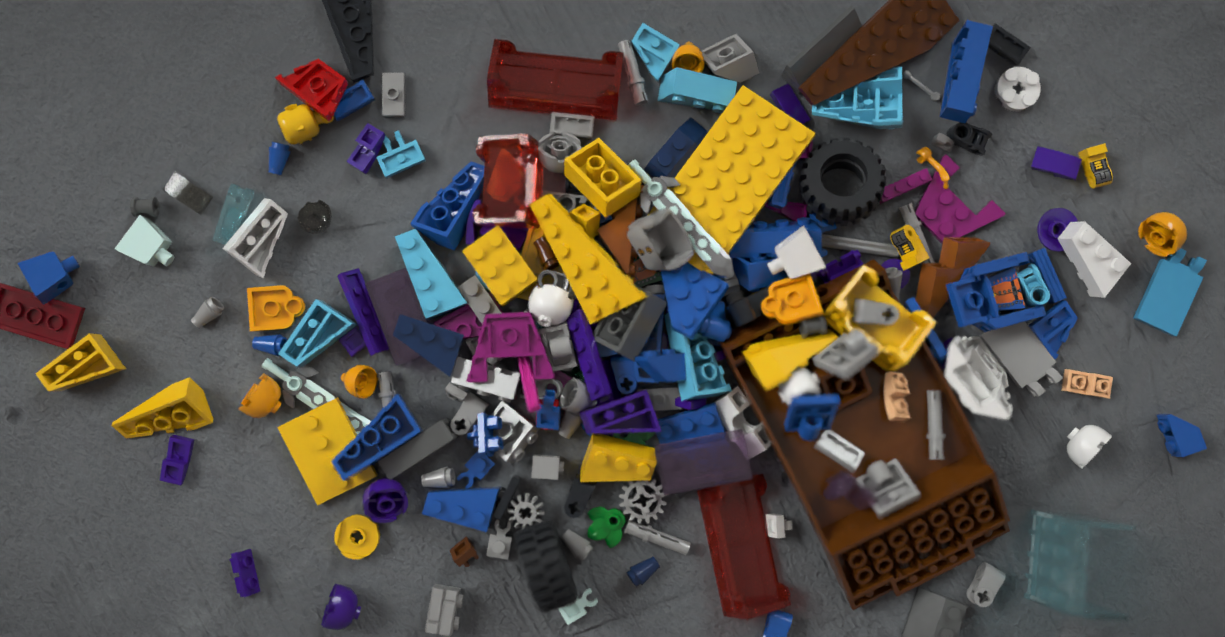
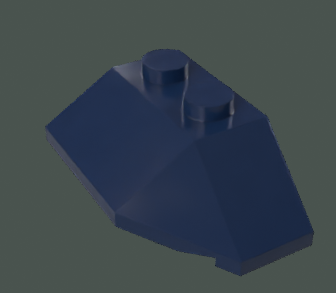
(676, 150)

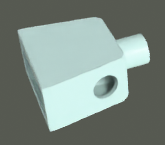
(146, 243)

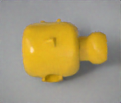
(300, 123)

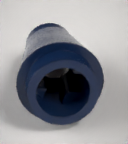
(642, 571)

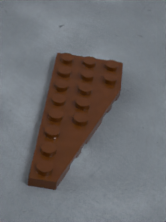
(886, 40)

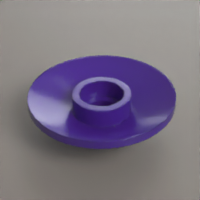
(1054, 217)

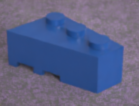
(463, 506)

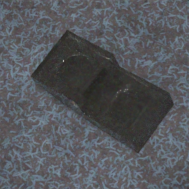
(187, 193)

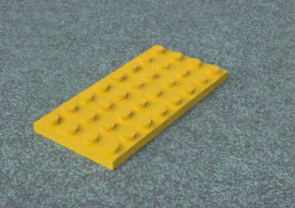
(739, 168)

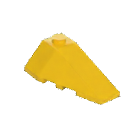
(776, 358)
(170, 409)

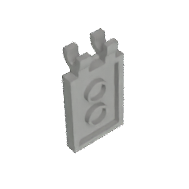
(1022, 356)

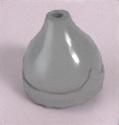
(576, 397)

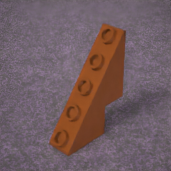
(615, 235)
(955, 257)

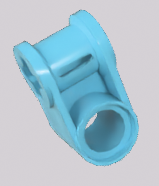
(1031, 284)

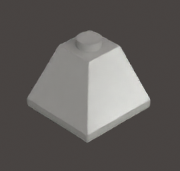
(731, 59)

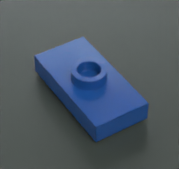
(353, 100)

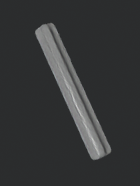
(860, 245)

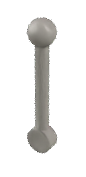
(935, 96)

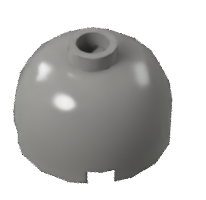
(555, 149)

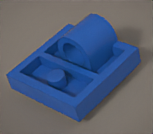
(811, 415)

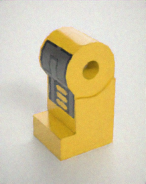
(1096, 166)
(909, 246)

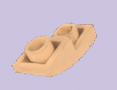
(1087, 383)
(894, 392)

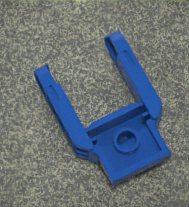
(975, 301)

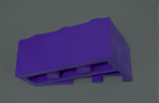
(623, 415)

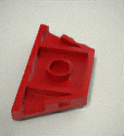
(316, 86)

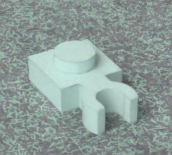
(576, 610)

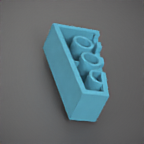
(431, 282)

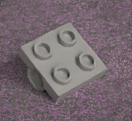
(558, 347)
(846, 354)
(889, 485)

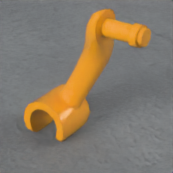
(926, 155)

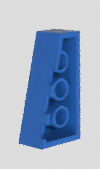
(965, 71)

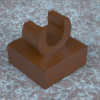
(463, 552)

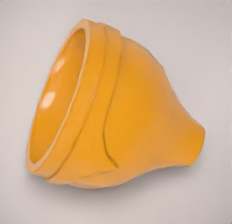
(689, 58)
(360, 381)

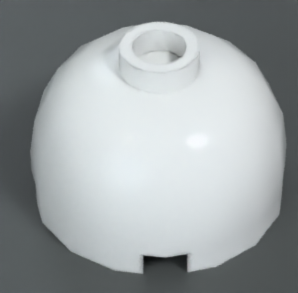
(550, 305)
(1086, 443)

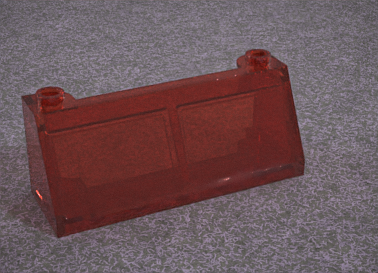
(554, 82)
(742, 549)

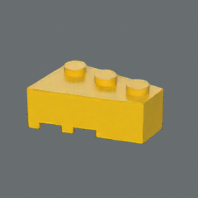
(80, 364)
(616, 460)

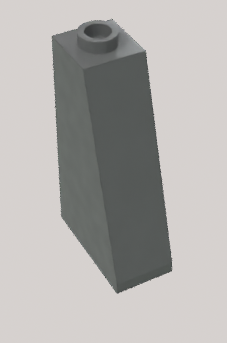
(417, 449)

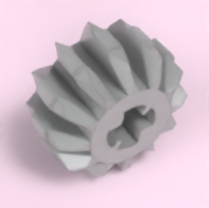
(523, 504)

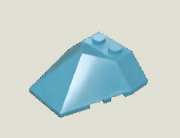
(869, 103)

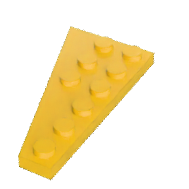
(589, 269)

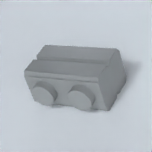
(443, 610)

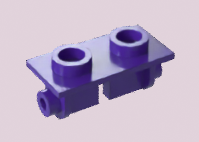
(835, 269)
(247, 582)

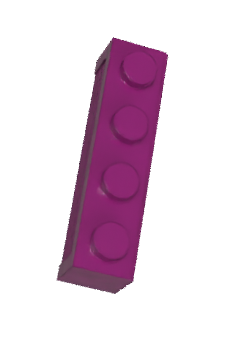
(905, 185)

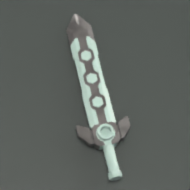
(662, 197)
(309, 392)

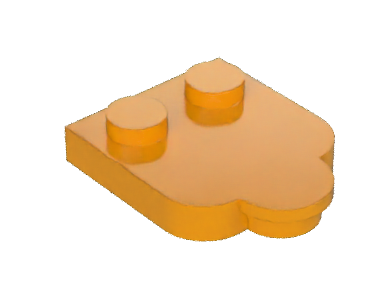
(792, 300)
(273, 308)

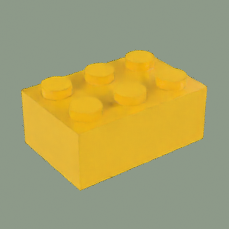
(602, 177)
(500, 266)

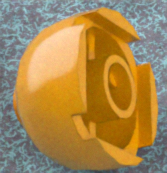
(1164, 233)
(262, 398)

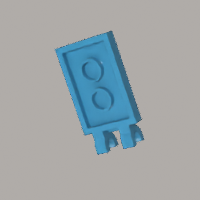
(1170, 293)

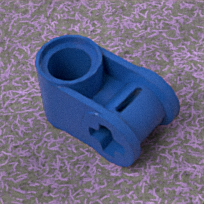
(623, 369)
(777, 624)

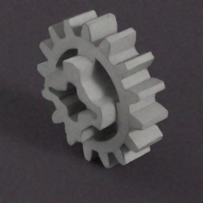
(653, 497)

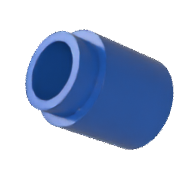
(716, 329)

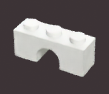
(731, 413)

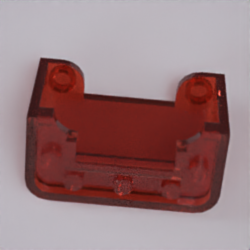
(510, 181)

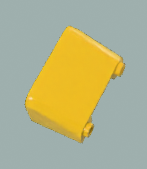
(894, 341)

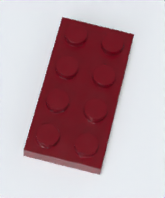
(50, 323)

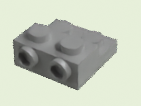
(515, 432)

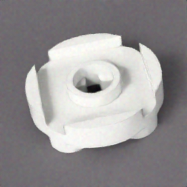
(1029, 82)

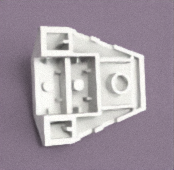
(978, 377)

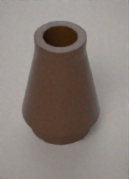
(545, 253)

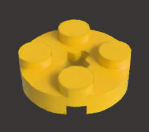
(347, 544)

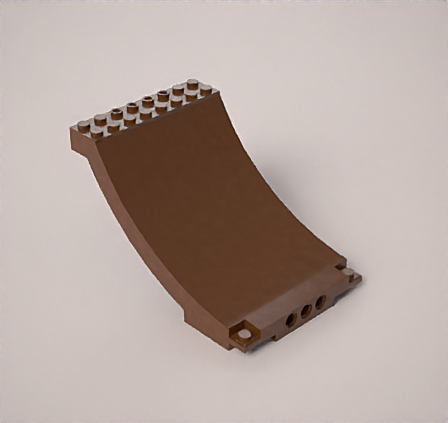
(958, 494)

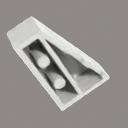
(257, 237)
(1093, 257)

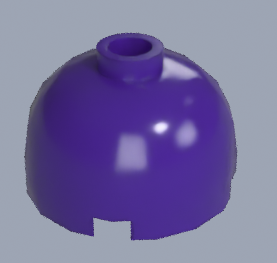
(385, 500)
(341, 608)

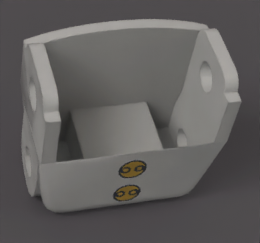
(660, 240)

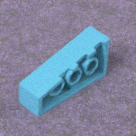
(702, 371)

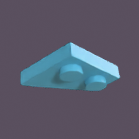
(654, 49)

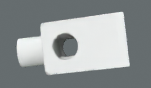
(796, 255)

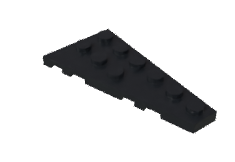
(353, 30)

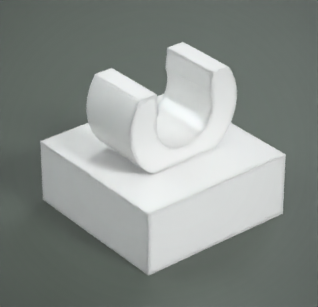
(777, 525)

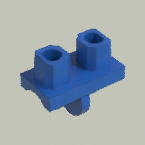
(483, 434)

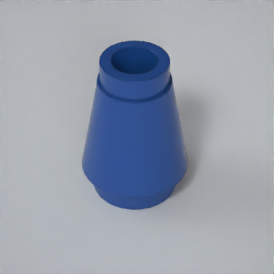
(278, 157)
(270, 344)

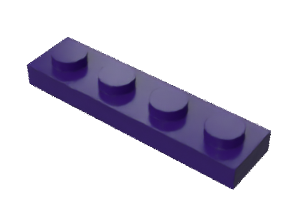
(363, 311)
(588, 355)

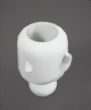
(800, 384)

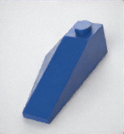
(447, 214)
(755, 273)

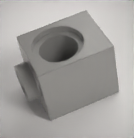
(547, 467)

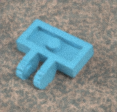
(400, 158)

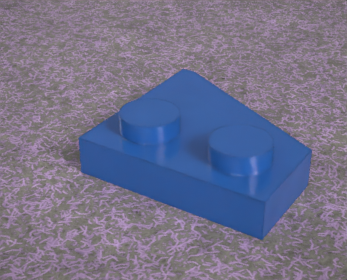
(1054, 326)

